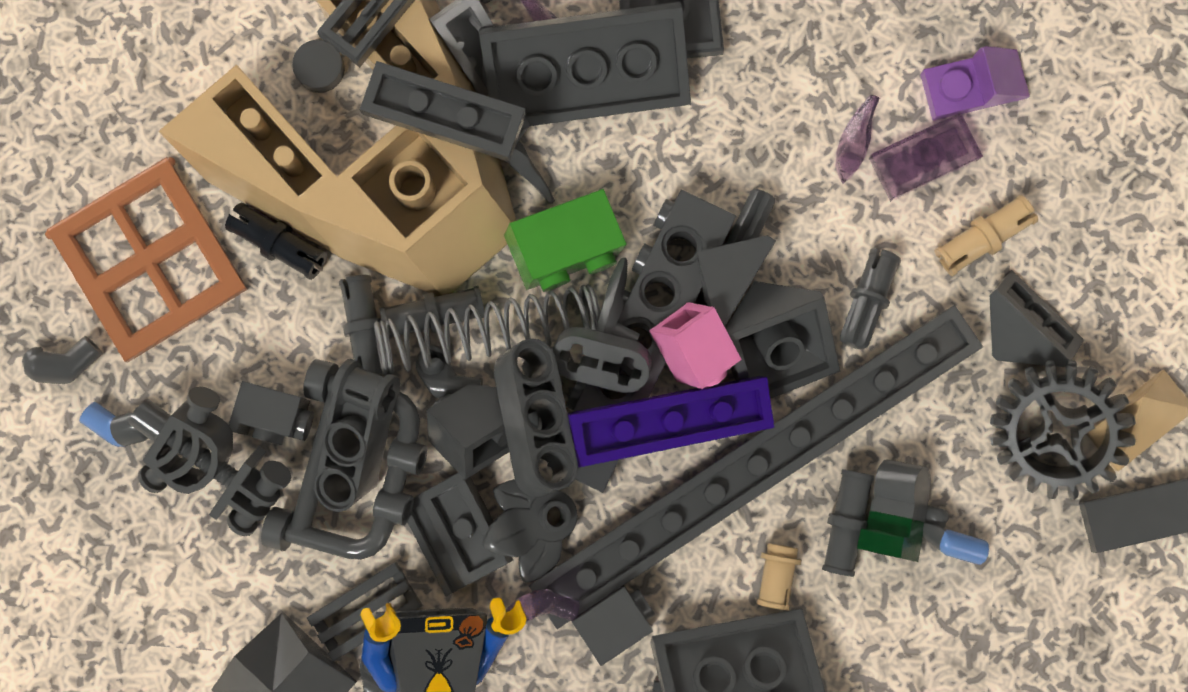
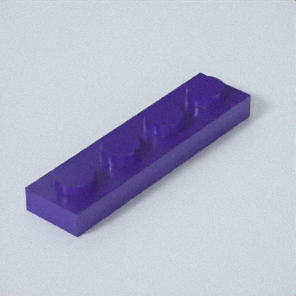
(670, 420)

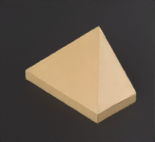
(1156, 409)

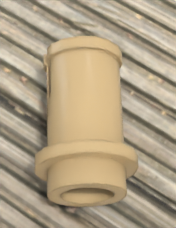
(778, 576)

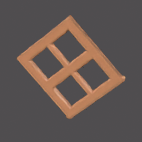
(146, 259)

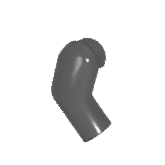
(60, 368)

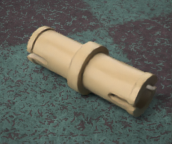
(986, 235)

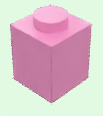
(696, 345)

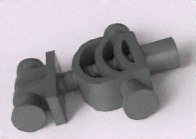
(192, 433)

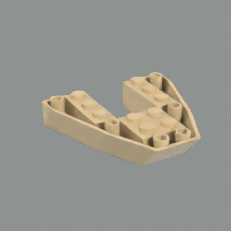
(400, 209)

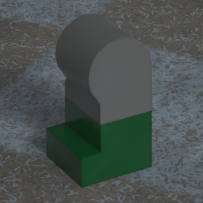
(897, 511)

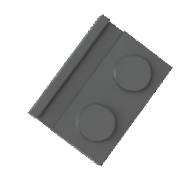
(450, 531)

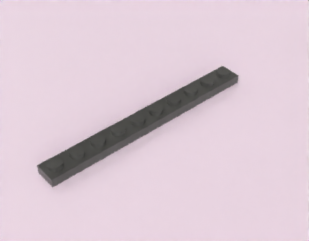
(762, 462)

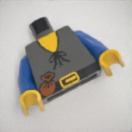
(436, 646)

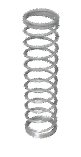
(586, 300)

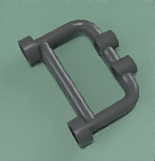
(391, 504)

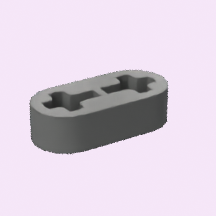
(602, 359)

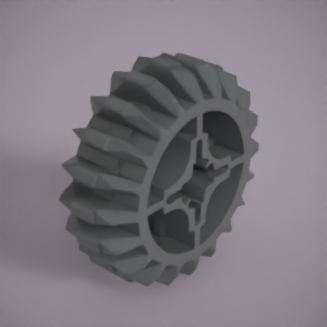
(1082, 469)

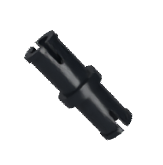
(276, 241)

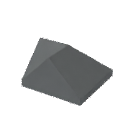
(783, 337)
(283, 661)

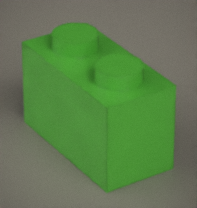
(565, 241)

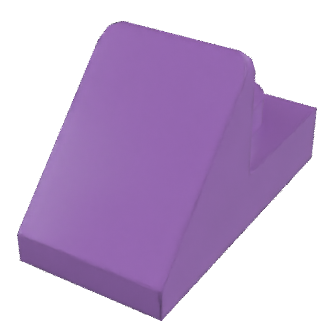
(976, 83)

